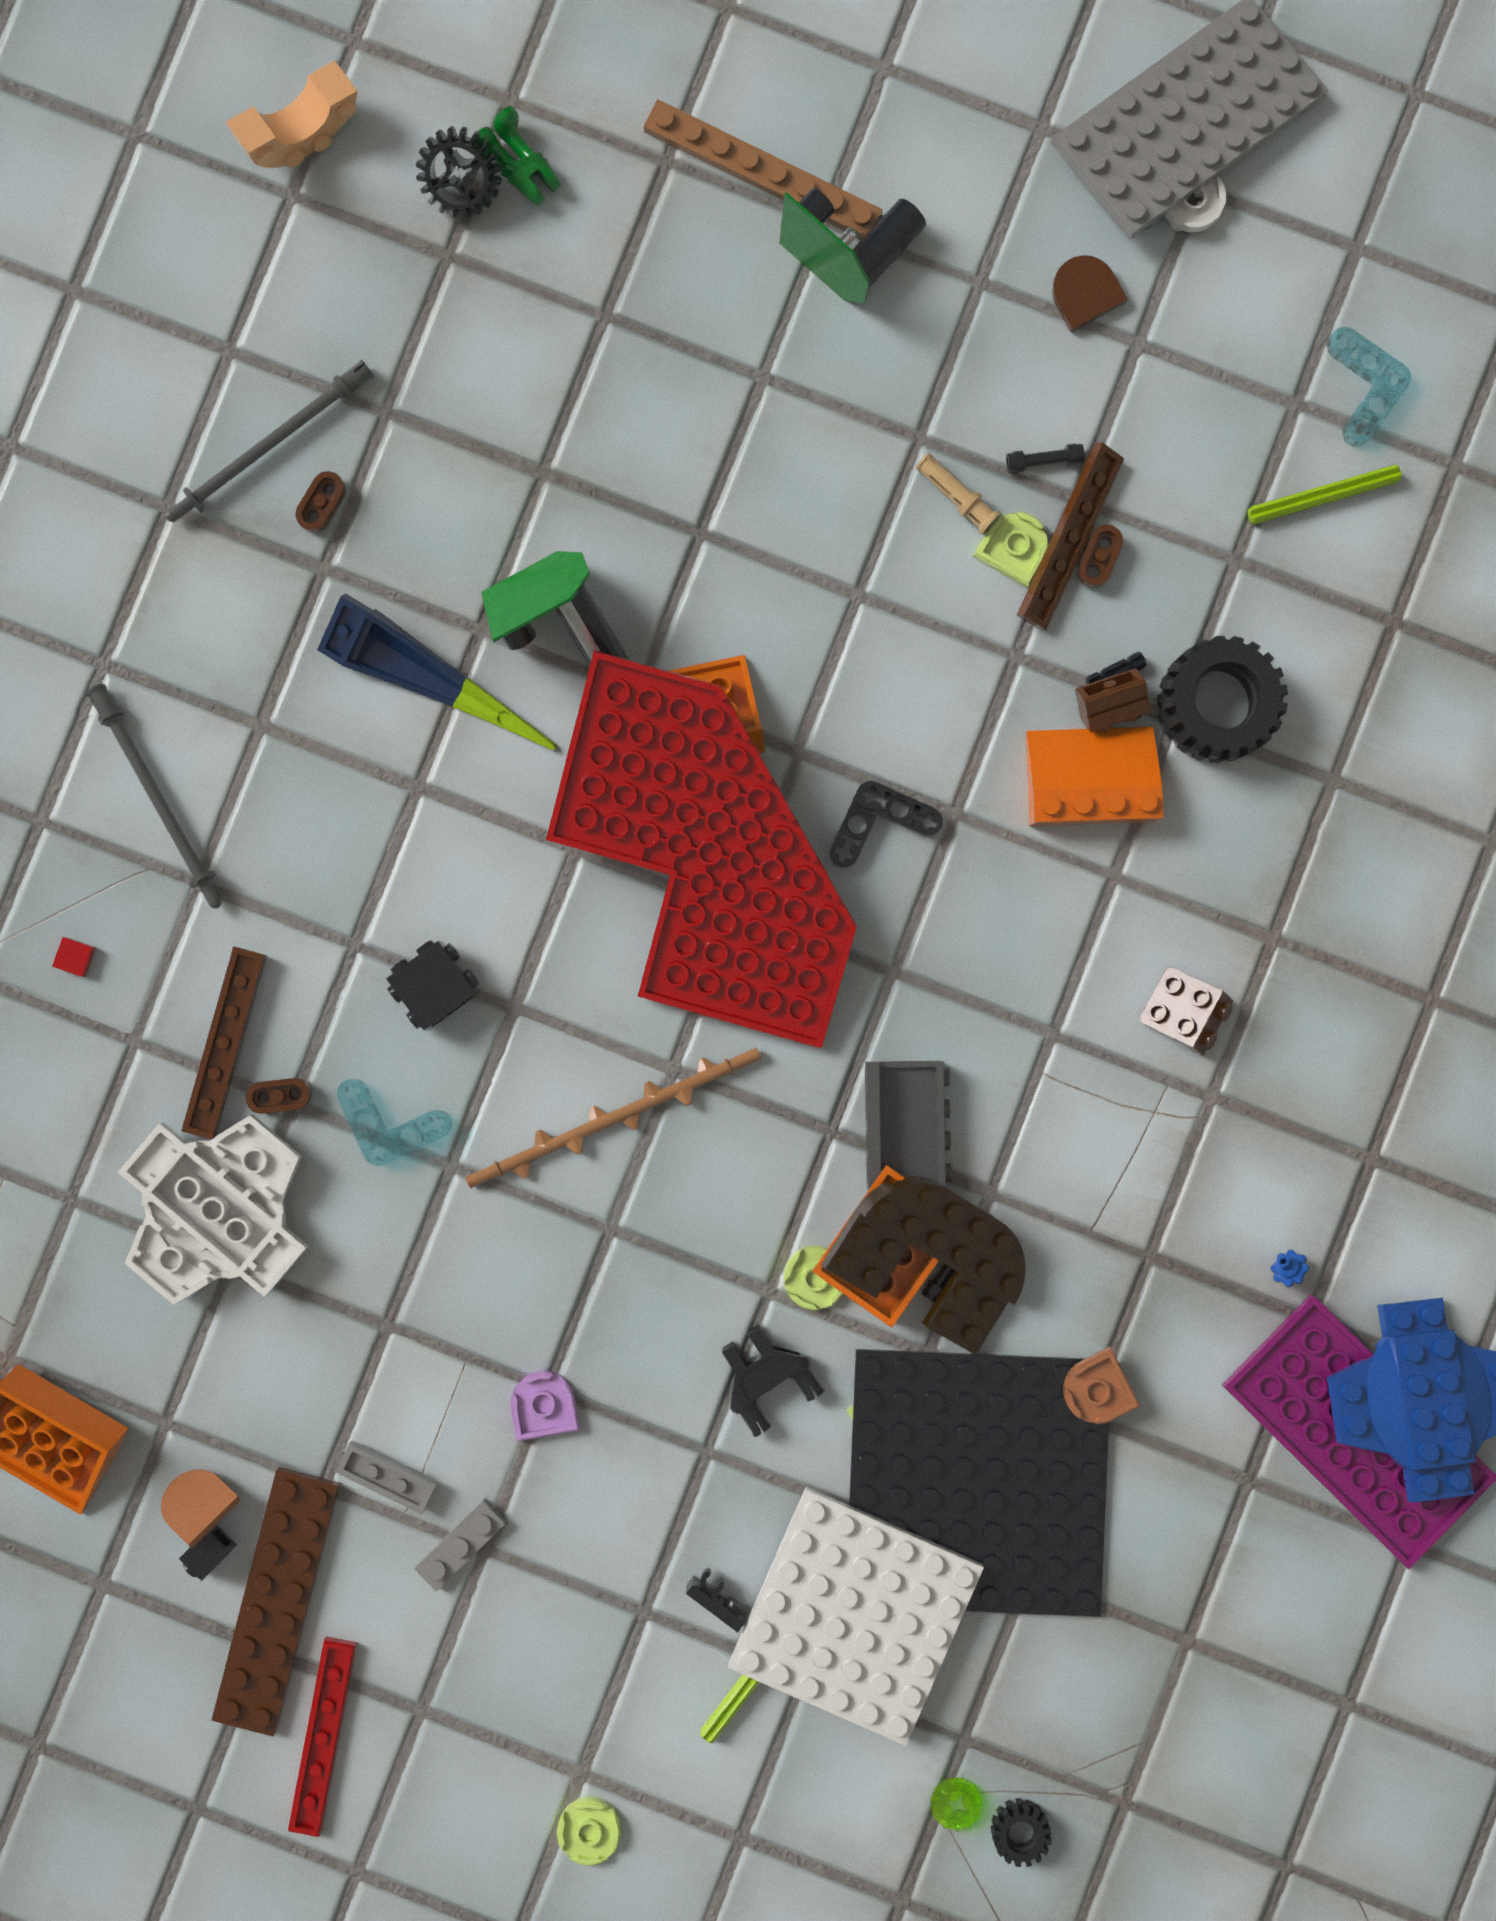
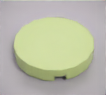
(805, 1286)
(589, 1830)

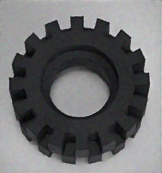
(1021, 1851)

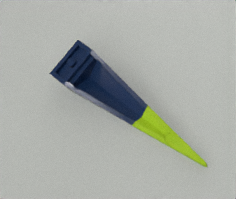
(380, 648)

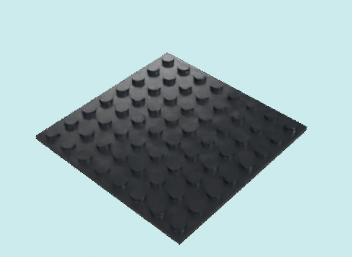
(988, 1467)

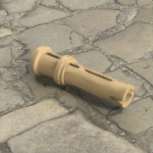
(968, 503)

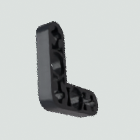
(870, 812)

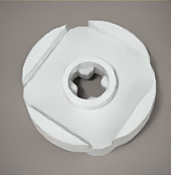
(1203, 215)

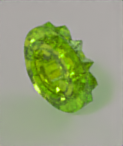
(951, 1790)

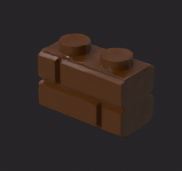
(1113, 700)

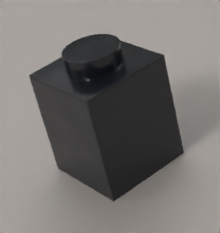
(207, 1553)

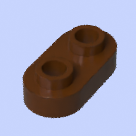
(319, 502)
(1100, 558)
(279, 1094)

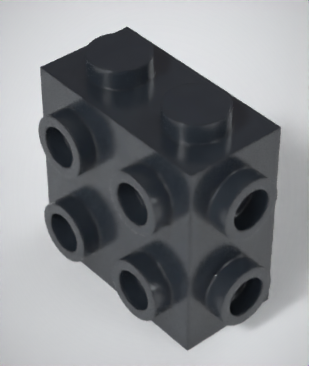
(432, 984)

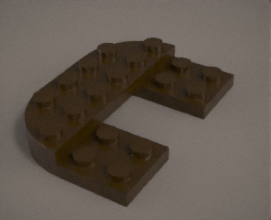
(947, 1227)

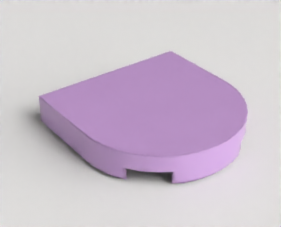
(543, 1406)

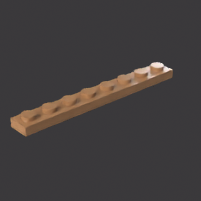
(755, 165)

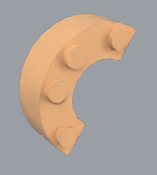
(300, 127)

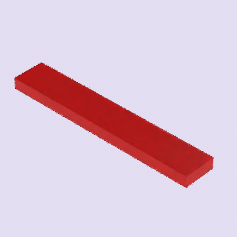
(322, 1736)

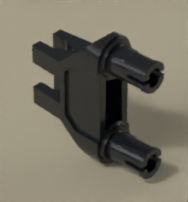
(763, 1374)

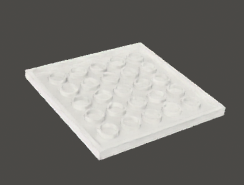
(855, 1616)

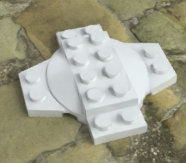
(213, 1209)

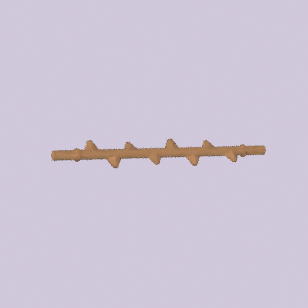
(599, 1120)

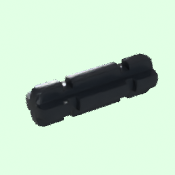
(1133, 661)

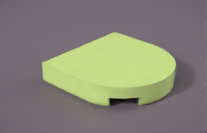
(1014, 546)

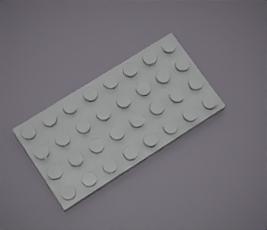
(1189, 117)

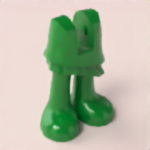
(530, 163)

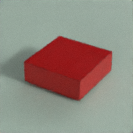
(74, 956)

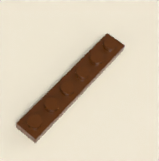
(1070, 536)
(224, 1043)

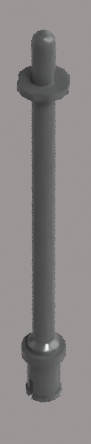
(341, 388)
(112, 717)

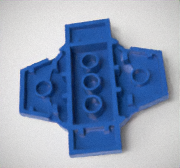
(1419, 1400)

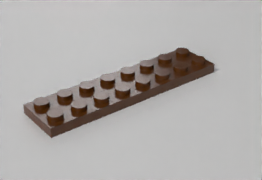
(276, 1601)

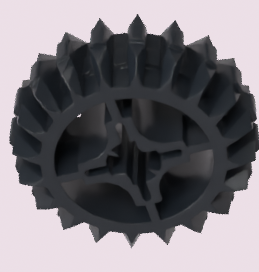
(452, 159)

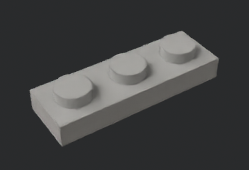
(386, 1477)
(460, 1544)

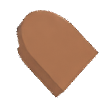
(1099, 1389)
(196, 1504)

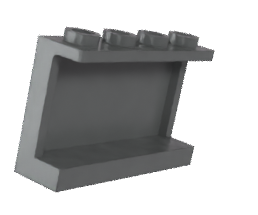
(907, 1119)

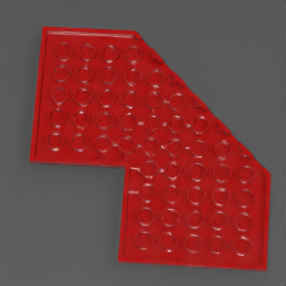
(679, 788)

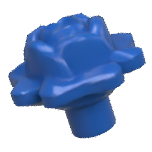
(1290, 1268)

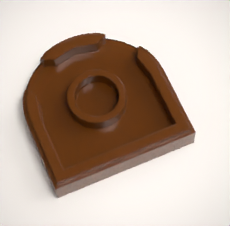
(1085, 291)

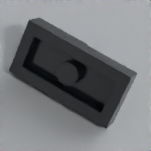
(726, 1609)

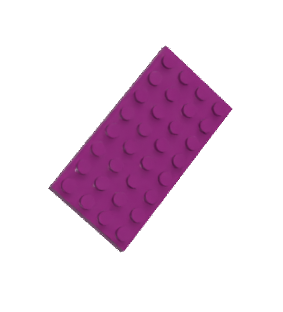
(1289, 1396)

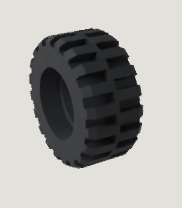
(1251, 670)

